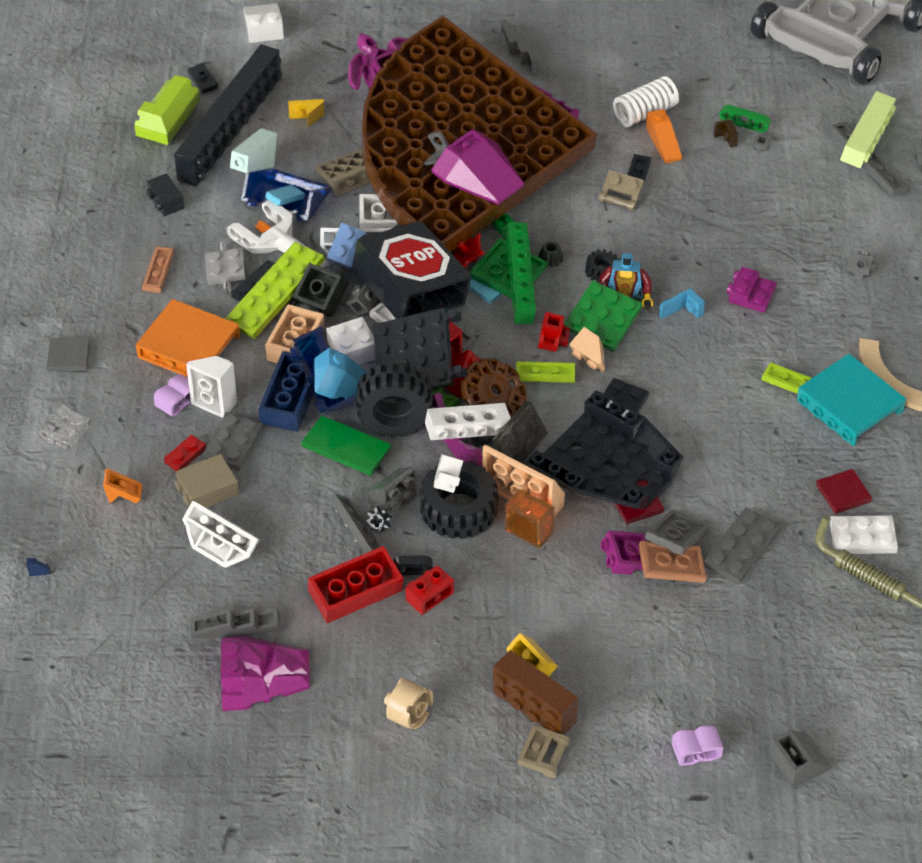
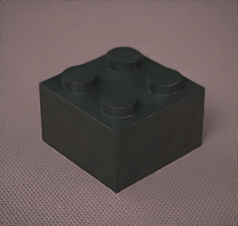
(320, 289)

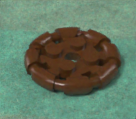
(493, 378)

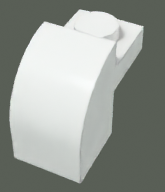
(448, 473)

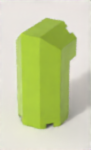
(167, 111)

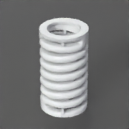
(645, 99)

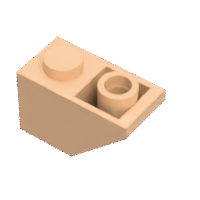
(590, 348)

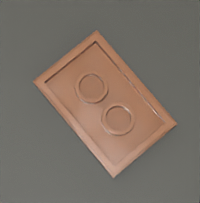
(663, 564)

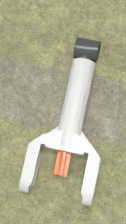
(273, 238)

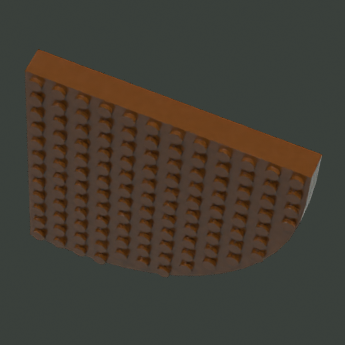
(453, 86)

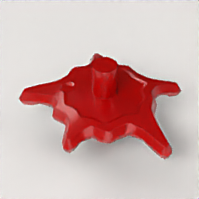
(468, 251)

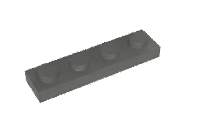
(355, 523)

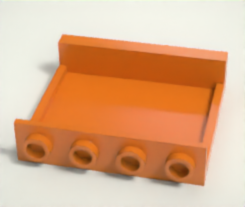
(183, 336)

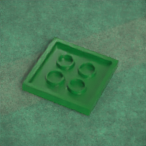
(494, 268)
(604, 314)

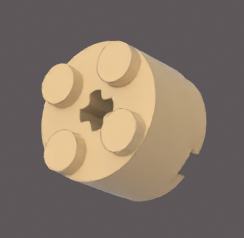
(408, 704)

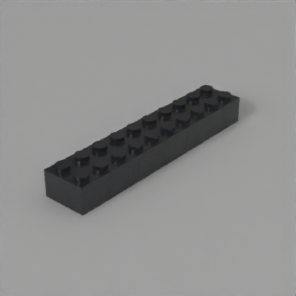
(228, 115)

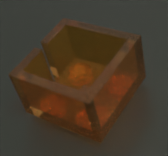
(529, 518)

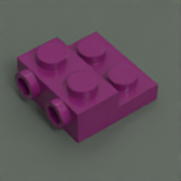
(750, 289)
(623, 551)

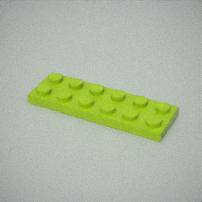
(273, 290)

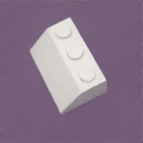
(212, 384)

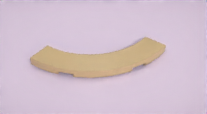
(871, 358)

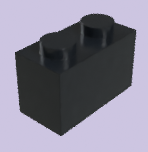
(165, 195)

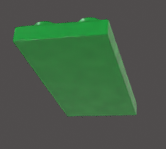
(346, 445)

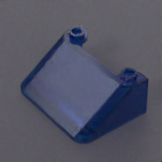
(261, 181)

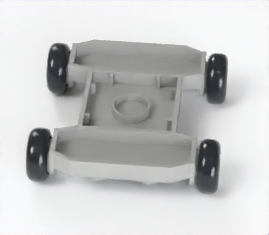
(835, 30)

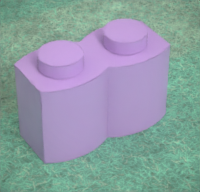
(174, 396)
(697, 745)

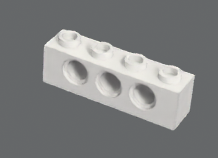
(466, 421)

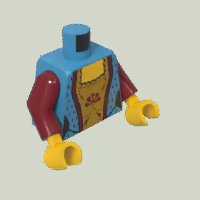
(628, 278)

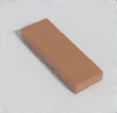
(158, 269)

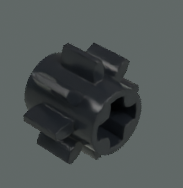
(377, 524)

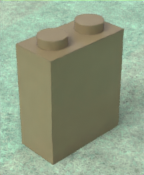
(207, 482)

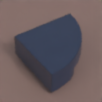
(37, 568)

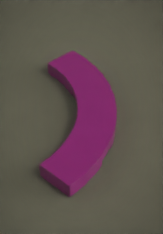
(458, 448)

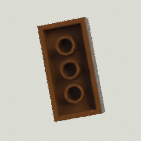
(534, 693)

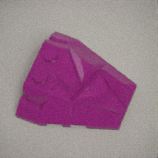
(260, 670)

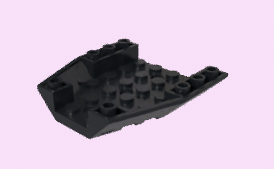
(616, 437)

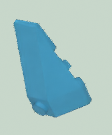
(336, 374)

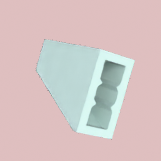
(255, 152)

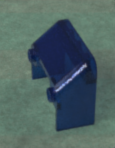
(307, 348)

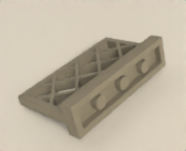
(348, 180)

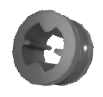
(761, 143)

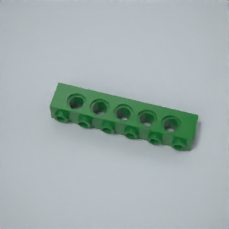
(520, 273)

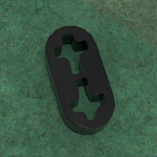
(413, 564)

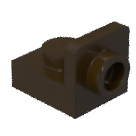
(727, 130)

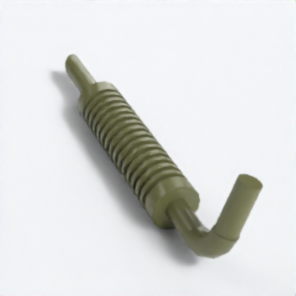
(864, 570)

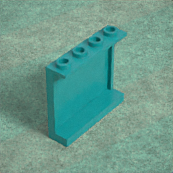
(850, 398)

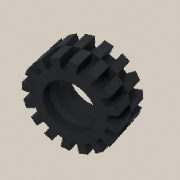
(598, 258)

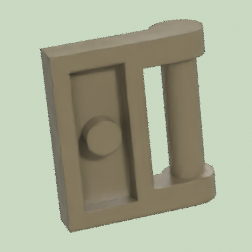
(624, 185)
(537, 748)

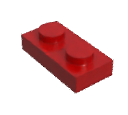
(185, 453)

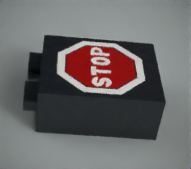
(410, 270)

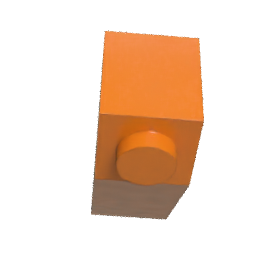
(663, 135)

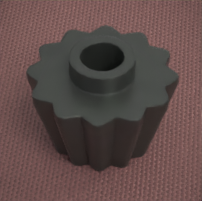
(551, 253)

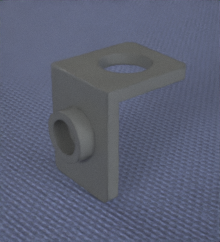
(440, 148)

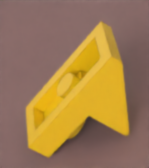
(309, 109)

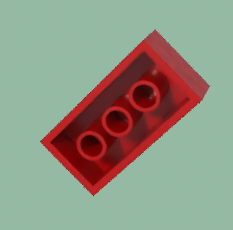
(355, 584)

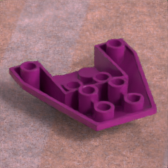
(478, 167)

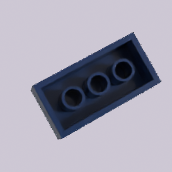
(286, 395)

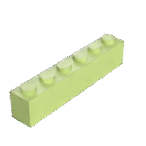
(869, 130)

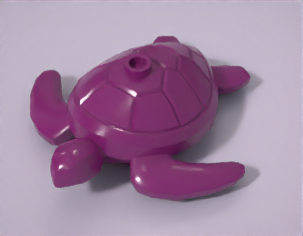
(371, 63)

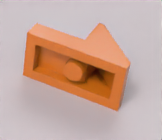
(120, 485)

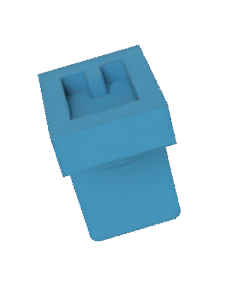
(684, 299)

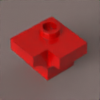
(553, 332)

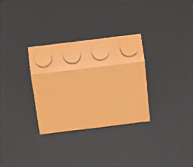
(514, 476)

